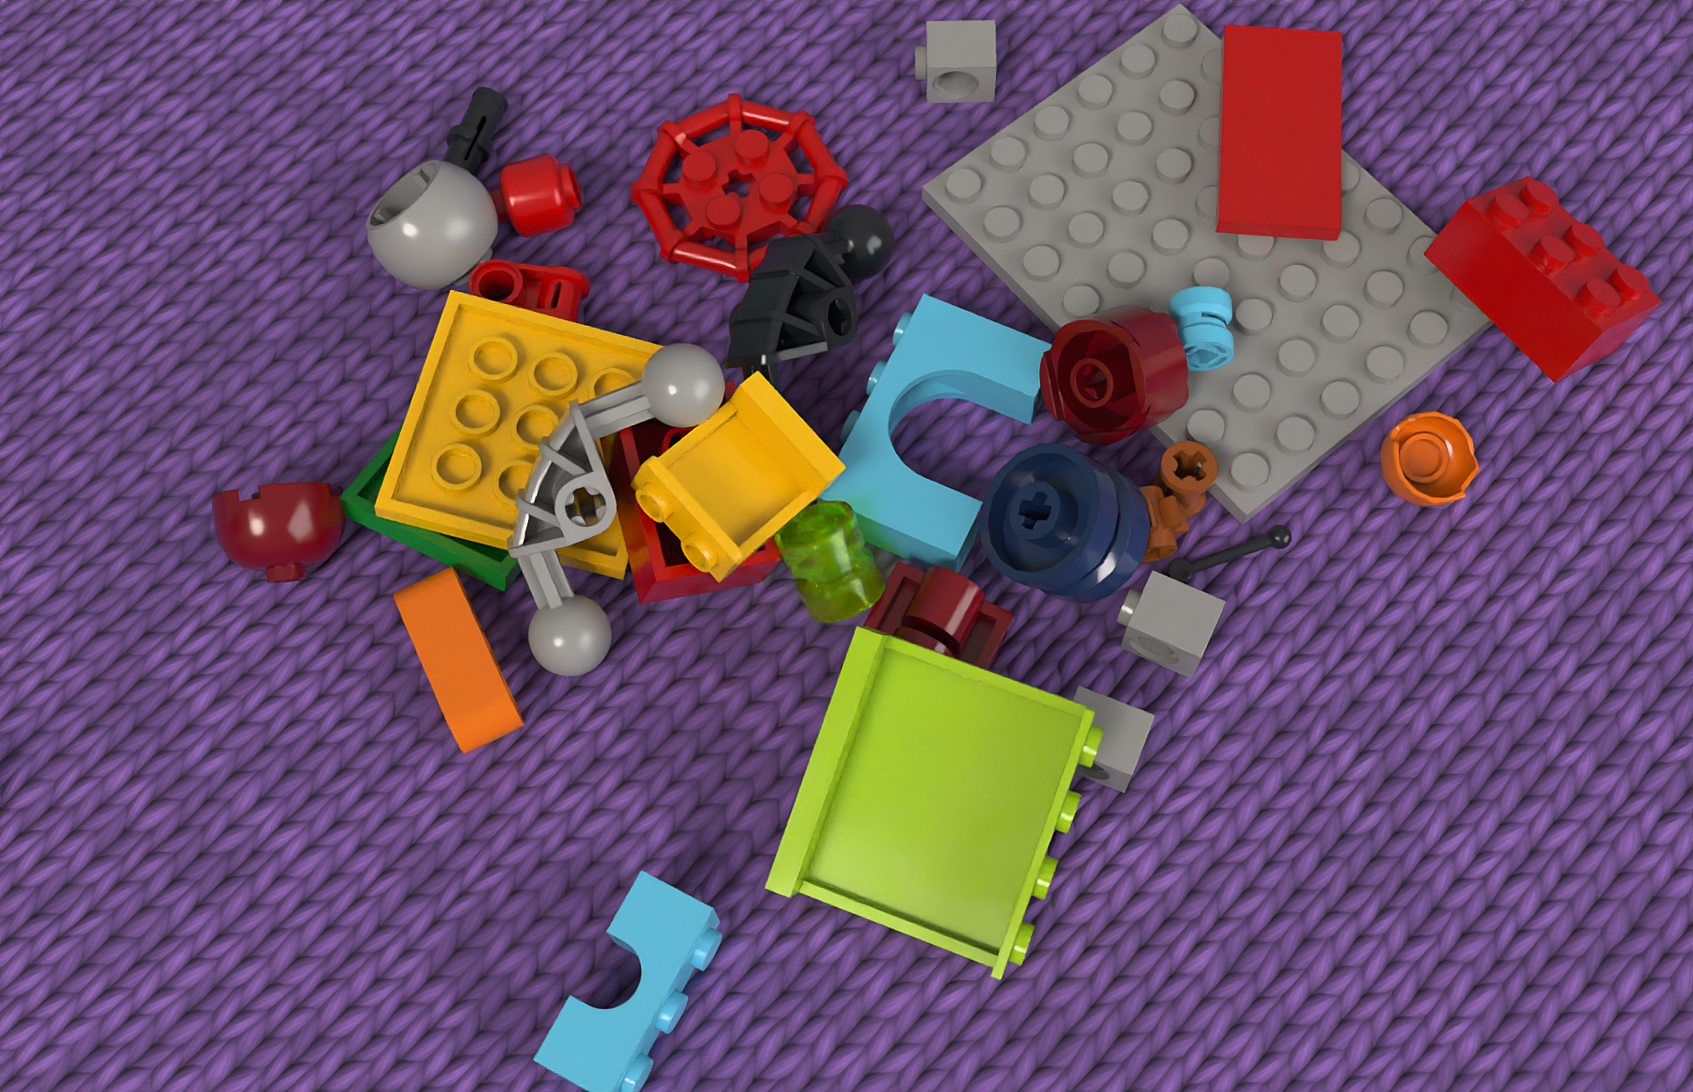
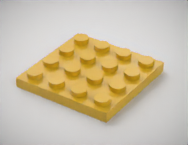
(480, 410)

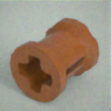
(1179, 474)

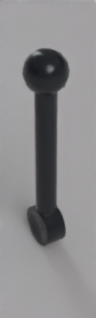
(1182, 570)

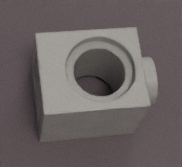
(958, 61)
(1169, 623)
(1121, 741)

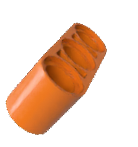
(458, 660)

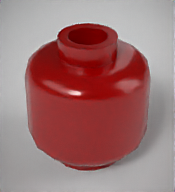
(537, 195)

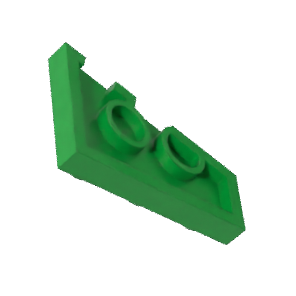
(472, 558)

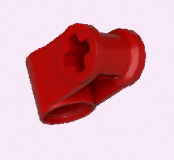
(532, 287)

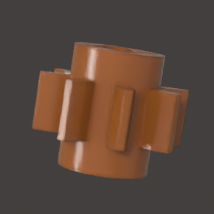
(1166, 521)

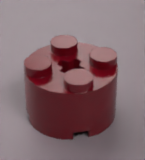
(1115, 373)

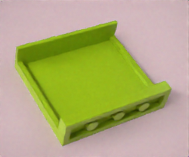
(935, 798)

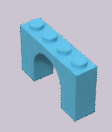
(936, 356)

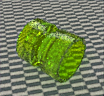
(830, 563)

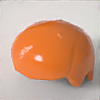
(1428, 459)

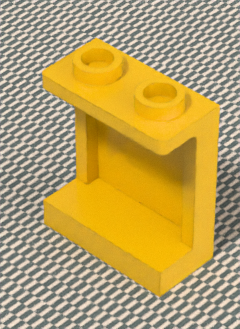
(737, 478)

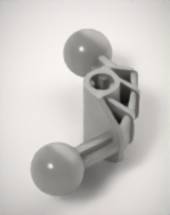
(570, 631)

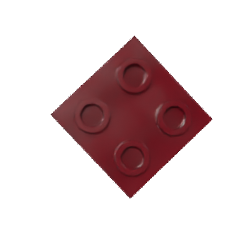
(941, 614)

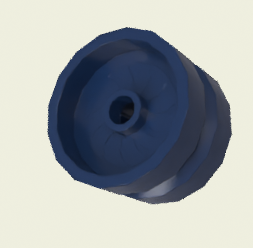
(1064, 523)

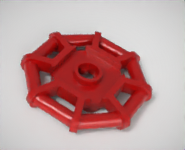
(732, 159)

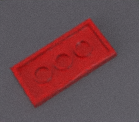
(1280, 133)

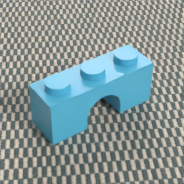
(610, 1046)

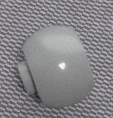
(433, 226)

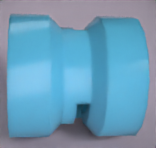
(1202, 326)

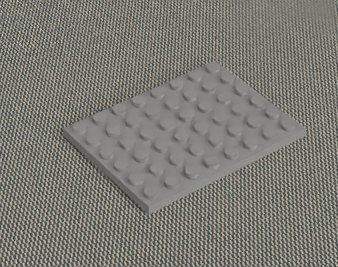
(1114, 204)

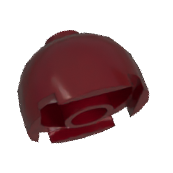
(280, 527)

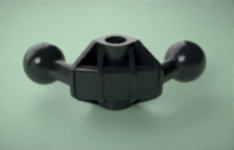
(803, 292)

